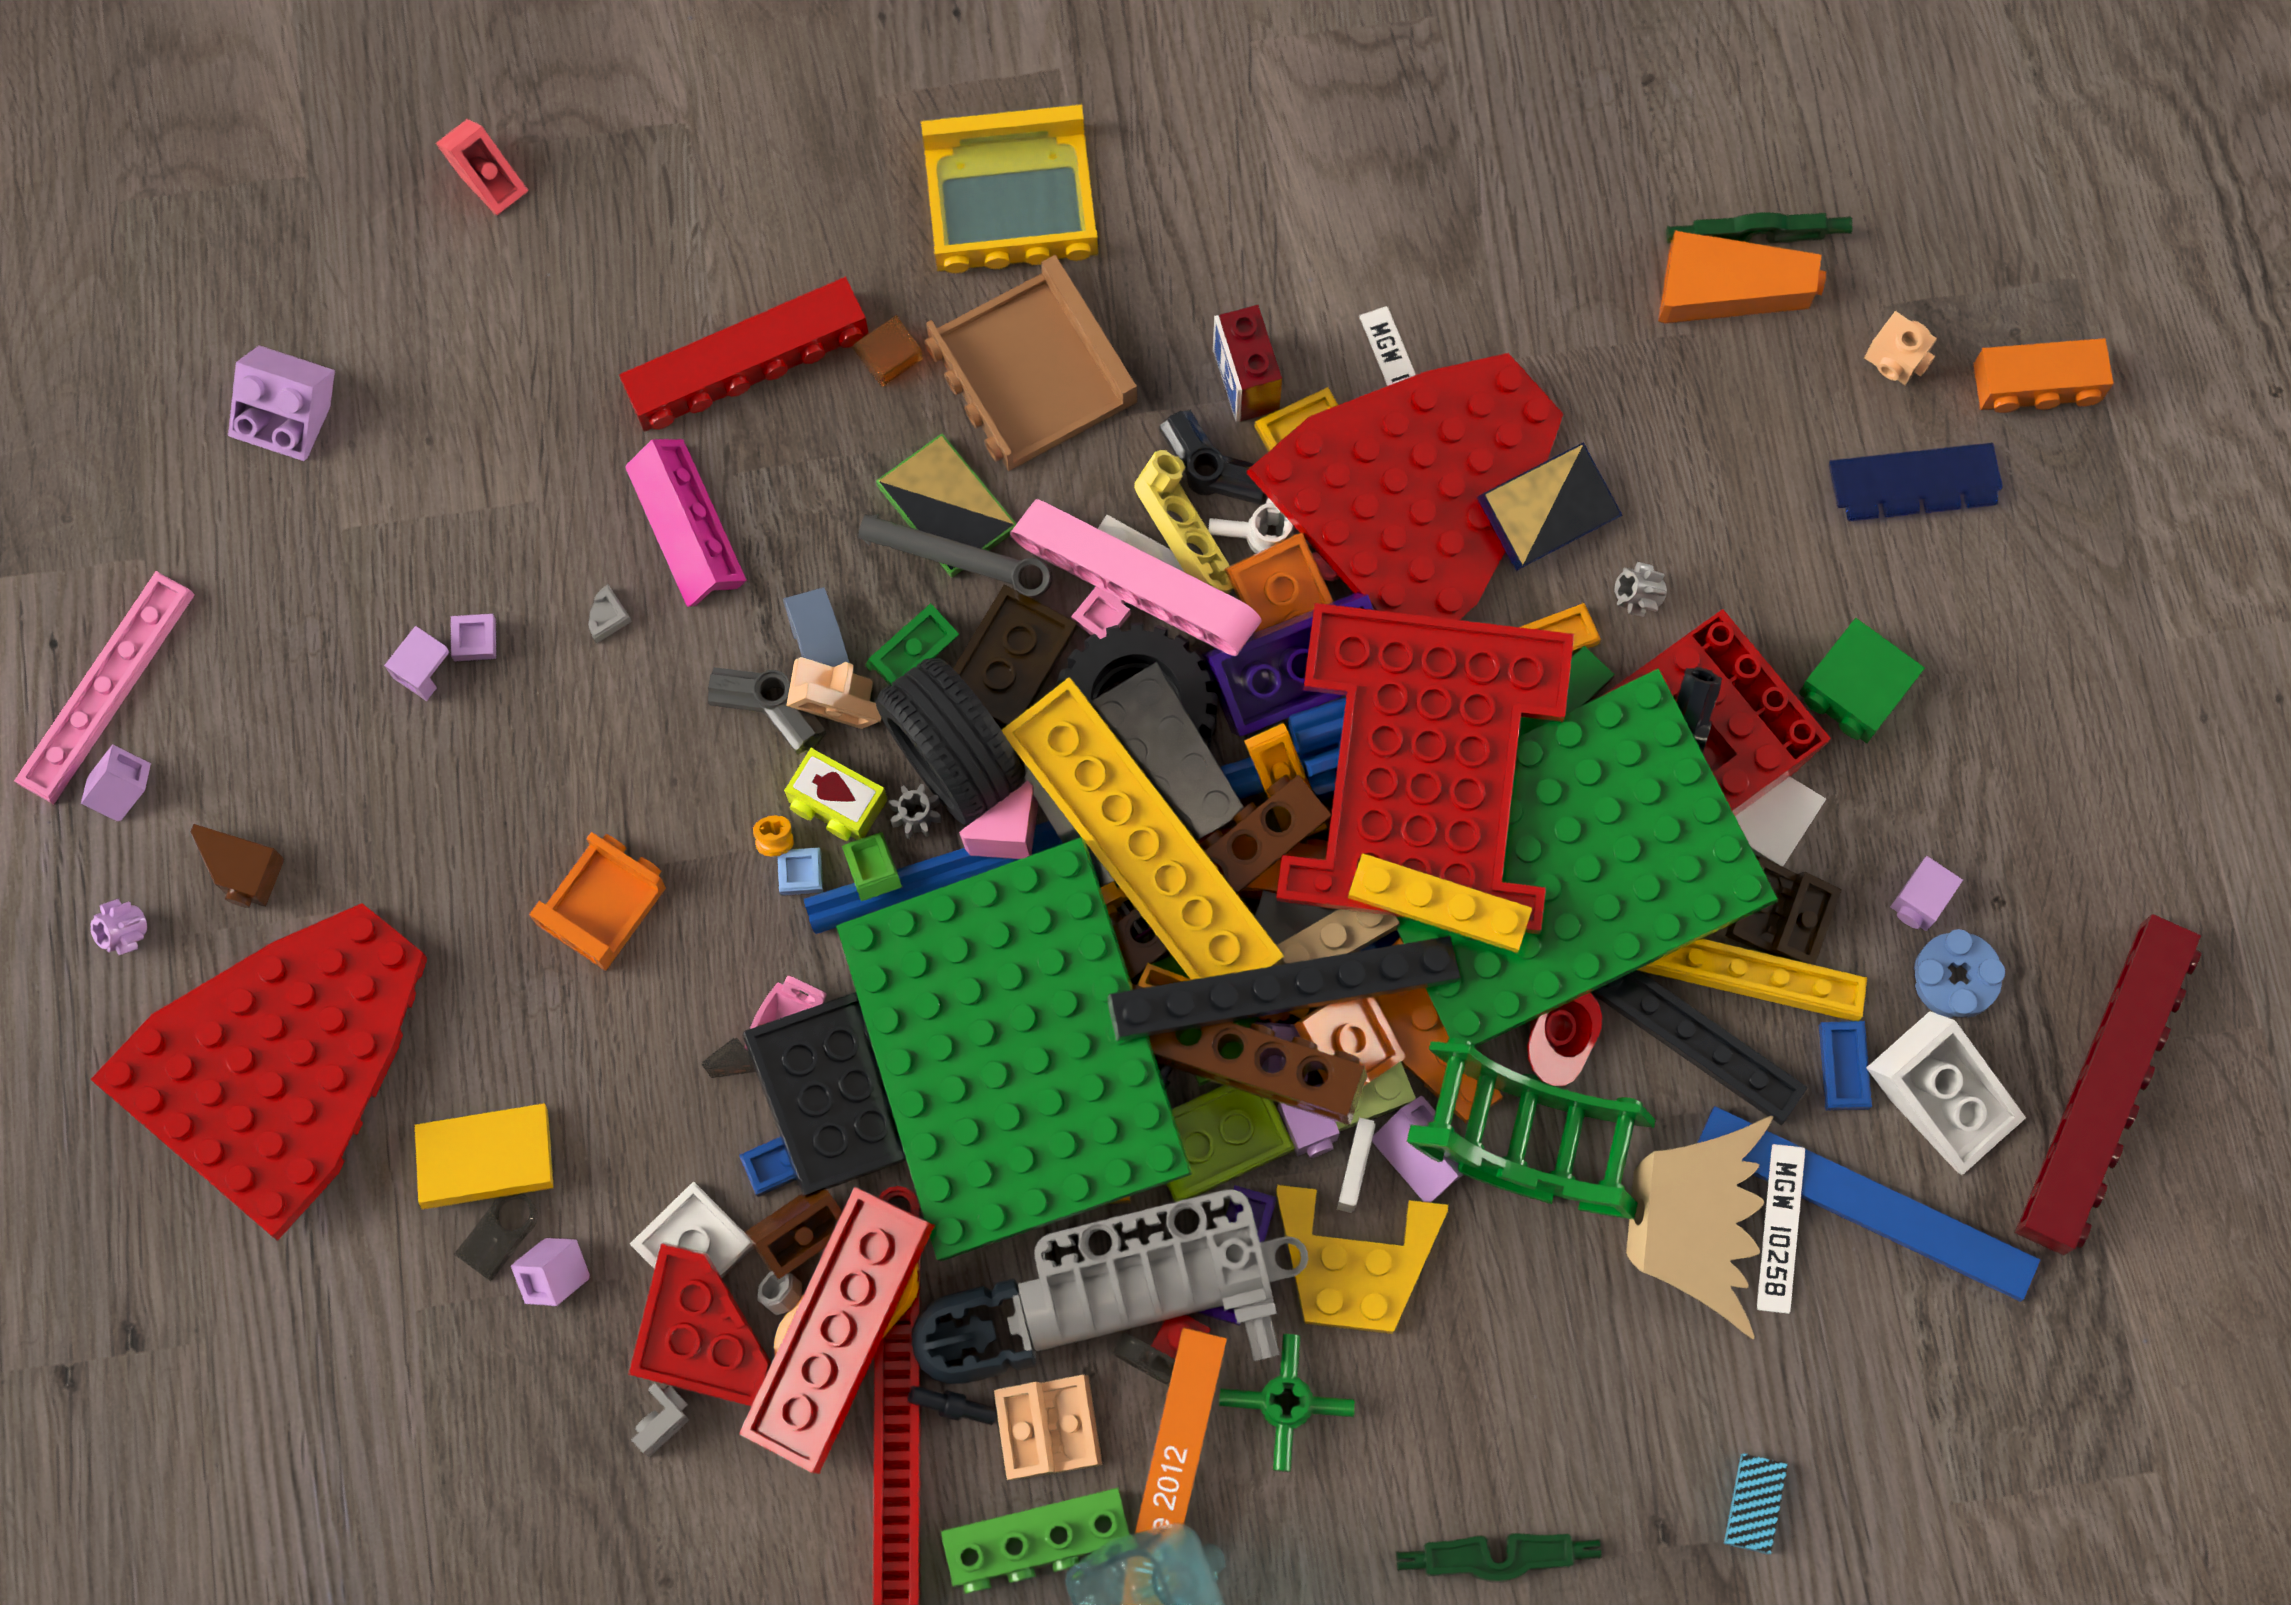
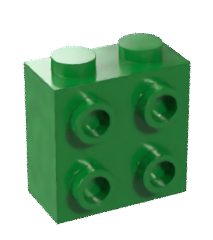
(1860, 681)

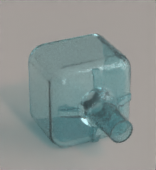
(1149, 1569)

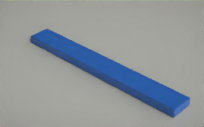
(1893, 1214)

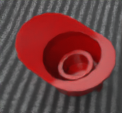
(1564, 1040)

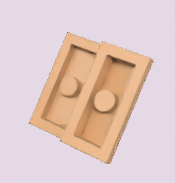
(1047, 1427)

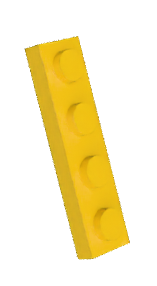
(1440, 903)

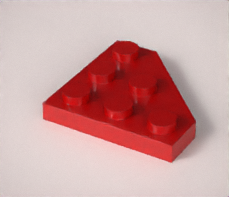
(696, 1331)

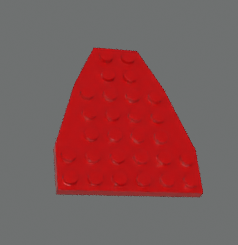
(1397, 477)
(273, 1062)

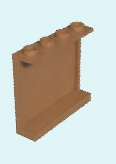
(1032, 366)

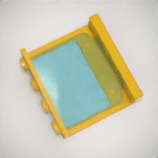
(1009, 188)

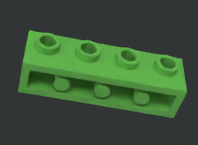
(1032, 1539)

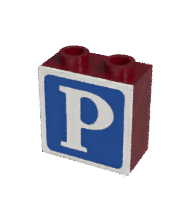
(1247, 363)

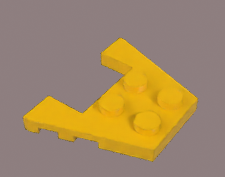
(1354, 1280)

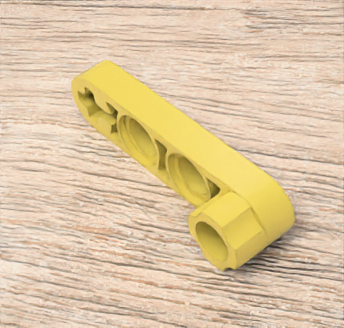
(1161, 492)

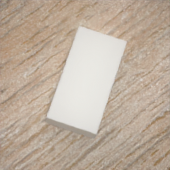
(1356, 1165)

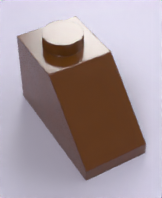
(238, 866)

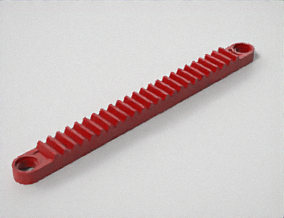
(897, 1455)

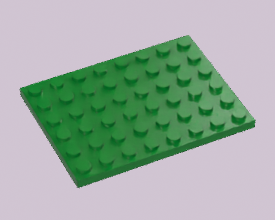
(1631, 855)
(1007, 1050)

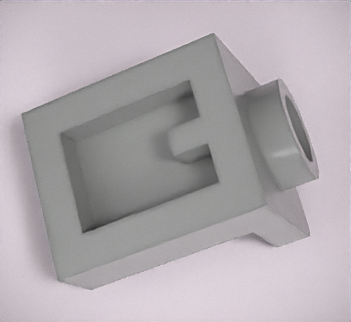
(659, 1428)

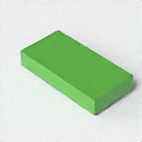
(871, 866)

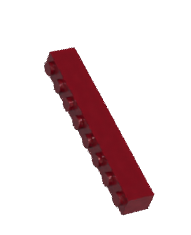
(2109, 1085)

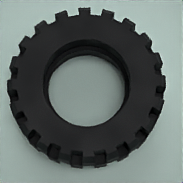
(1130, 652)

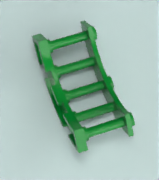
(1511, 1171)

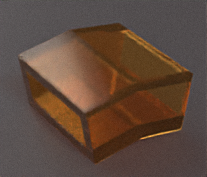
(888, 351)

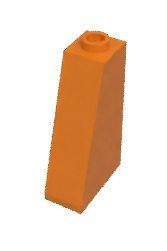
(1735, 278)

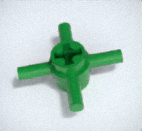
(1286, 1382)

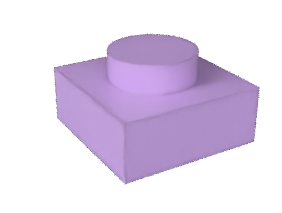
(473, 637)

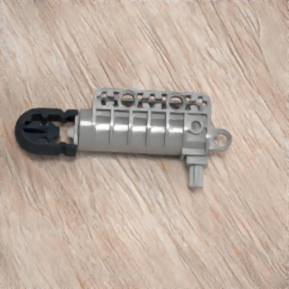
(1115, 1290)

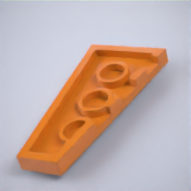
(1415, 1026)

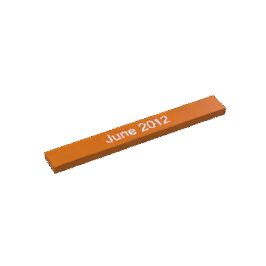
(1181, 1430)

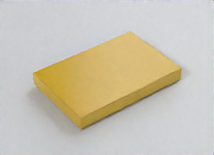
(483, 1156)

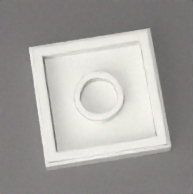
(1779, 819)
(696, 1224)

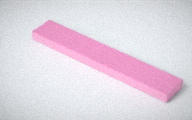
(104, 688)

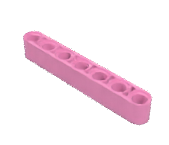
(1136, 577)

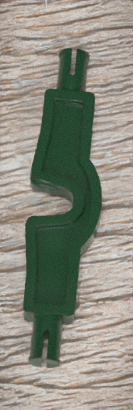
(1776, 226)
(1523, 1554)

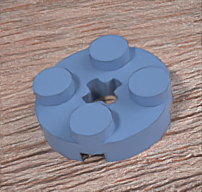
(1958, 999)

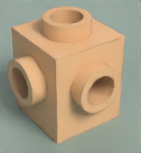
(1901, 349)

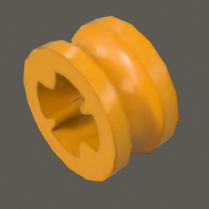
(773, 835)

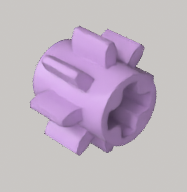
(118, 927)

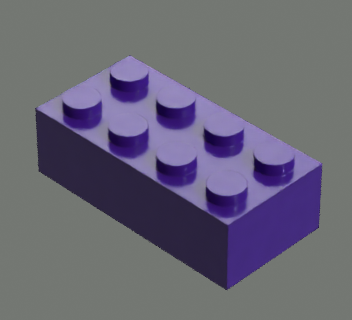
(1269, 673)

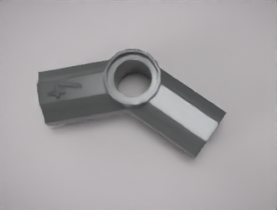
(747, 691)

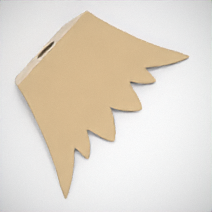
(1690, 1215)

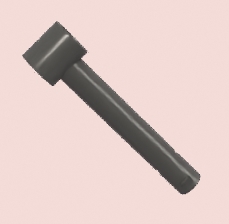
(953, 553)

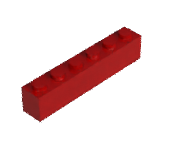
(745, 354)

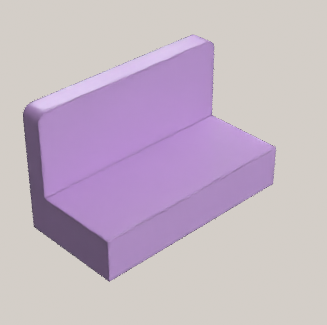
(1418, 1170)

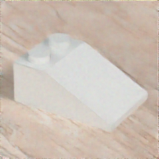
(1946, 1090)

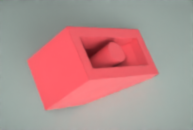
(482, 166)

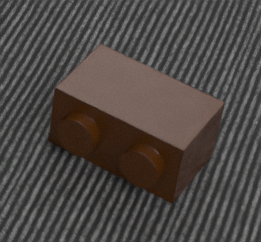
(795, 1231)

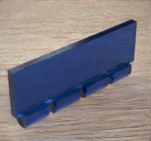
(1906, 477)

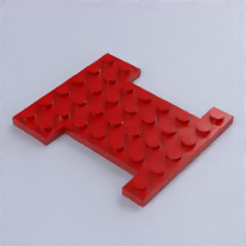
(1426, 747)

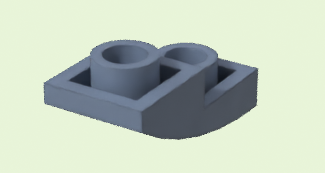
(816, 627)

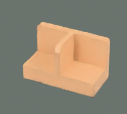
(832, 693)

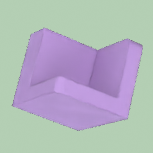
(416, 662)
(116, 783)
(550, 1271)

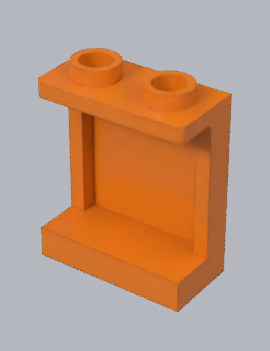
(601, 901)

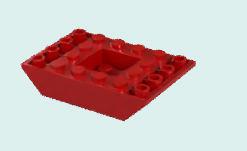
(1757, 722)

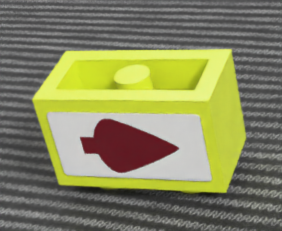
(835, 796)

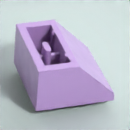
(279, 401)

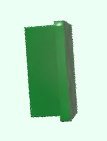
(918, 640)

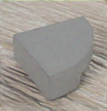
(606, 615)

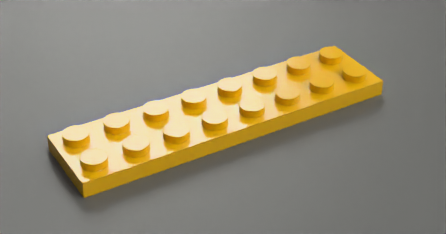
(1138, 837)

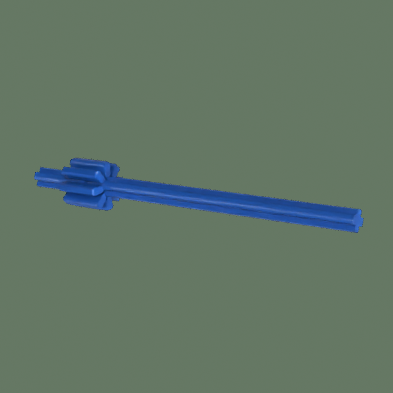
(1315, 739)

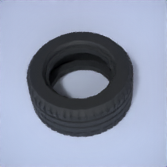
(950, 739)

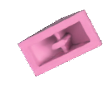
(1006, 828)

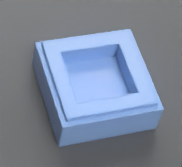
(800, 871)

